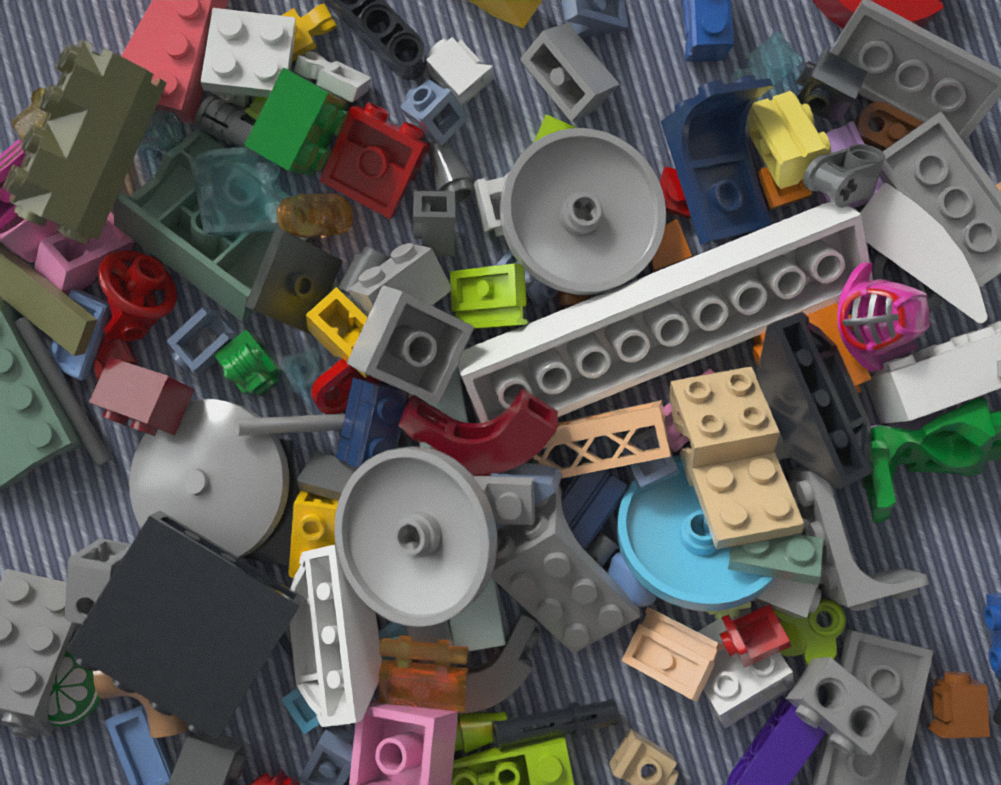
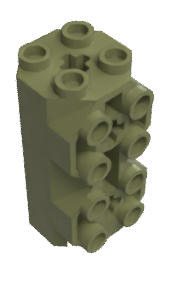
(84, 142)

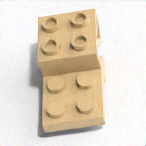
(733, 457)

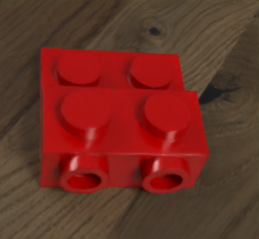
(375, 159)

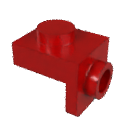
(754, 636)

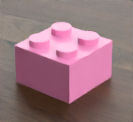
(403, 746)

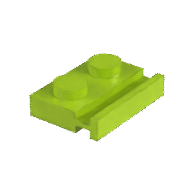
(489, 295)

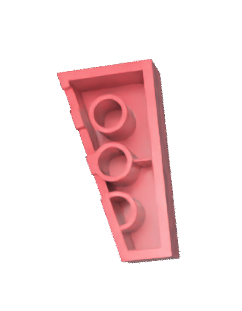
(173, 48)

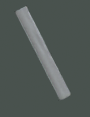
(288, 424)

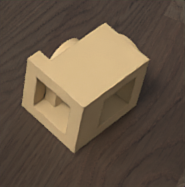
(635, 753)

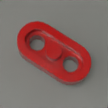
(341, 377)

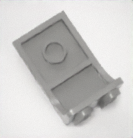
(840, 576)
(559, 580)
(31, 649)

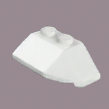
(333, 641)

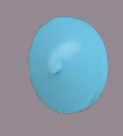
(673, 551)

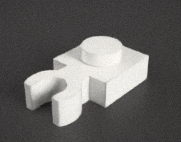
(335, 77)

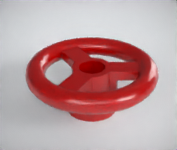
(140, 278)

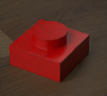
(673, 193)

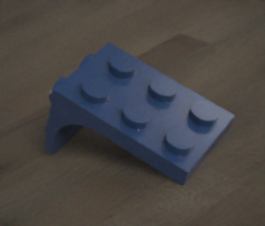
(714, 160)

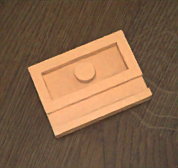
(672, 654)

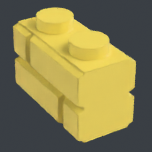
(785, 137)

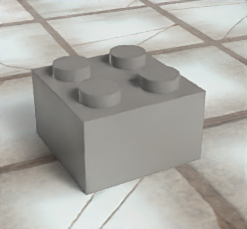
(410, 344)

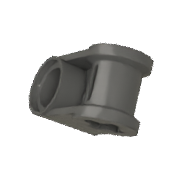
(846, 174)

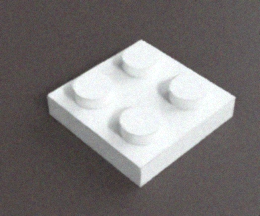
(247, 51)

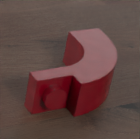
(487, 445)

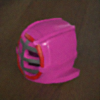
(890, 318)

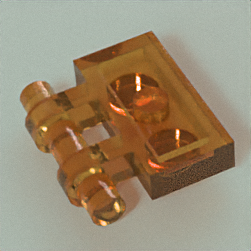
(423, 684)

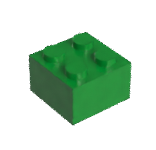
(297, 124)

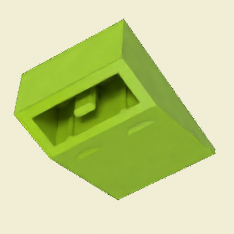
(518, 764)

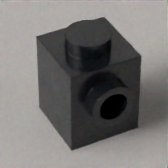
(829, 85)

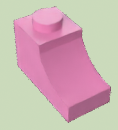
(75, 264)

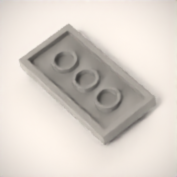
(917, 69)
(953, 188)
(897, 676)

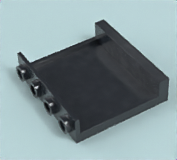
(184, 625)

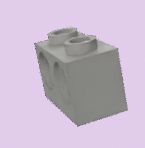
(844, 699)

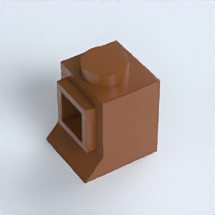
(959, 707)

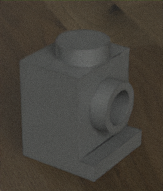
(435, 220)

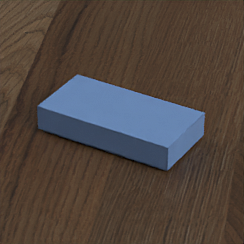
(141, 756)

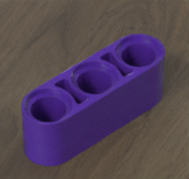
(777, 749)

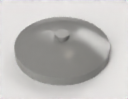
(582, 211)
(212, 478)
(415, 536)

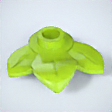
(809, 637)

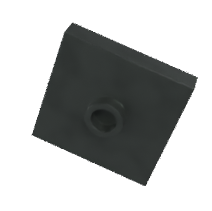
(292, 280)

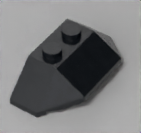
(814, 401)

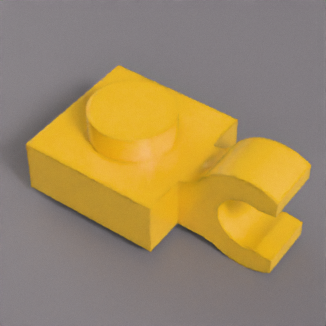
(314, 23)

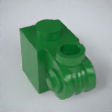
(249, 364)

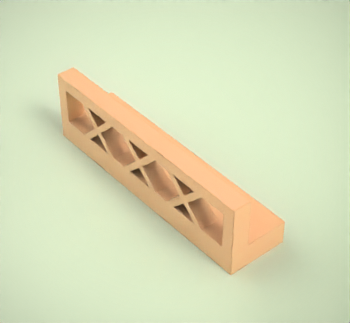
(609, 424)

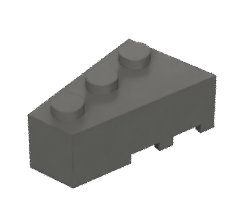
(209, 761)

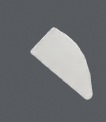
(921, 248)

